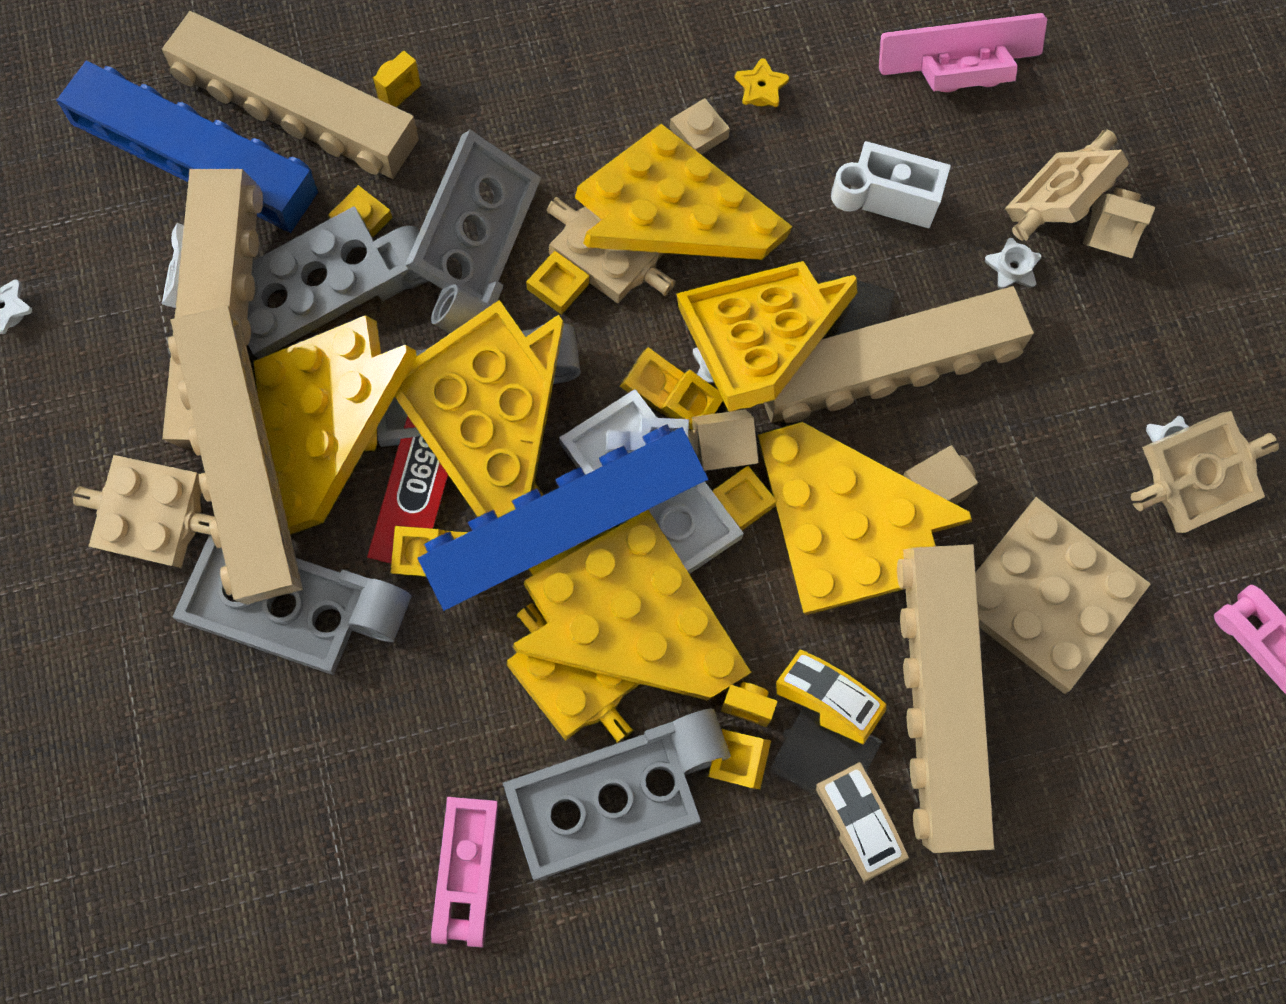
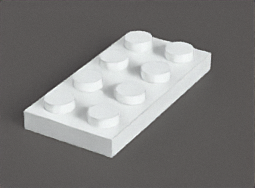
(692, 520)

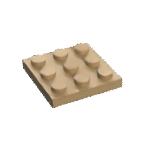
(1053, 595)

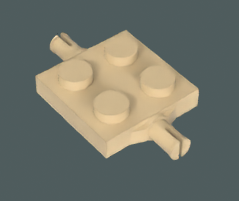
(1067, 186)
(608, 269)
(1204, 472)
(146, 511)

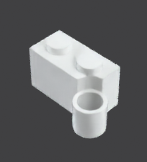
(891, 185)

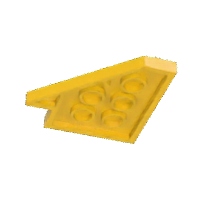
(676, 202)
(762, 328)
(485, 404)
(846, 516)
(632, 615)

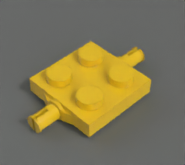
(570, 694)

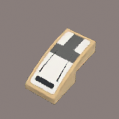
(862, 822)

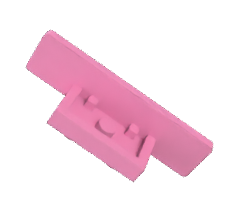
(964, 52)

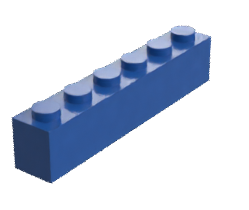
(182, 140)
(562, 517)

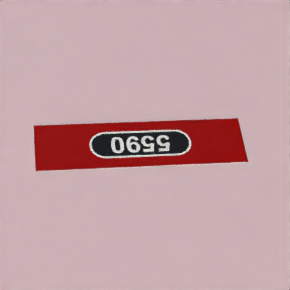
(411, 494)

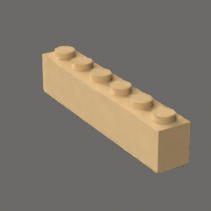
(291, 95)
(213, 265)
(904, 353)
(235, 456)
(946, 699)

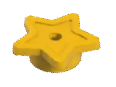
(757, 94)

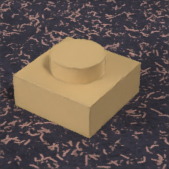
(700, 126)

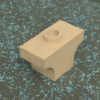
(1118, 222)

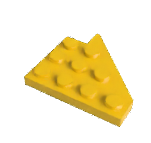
(322, 410)

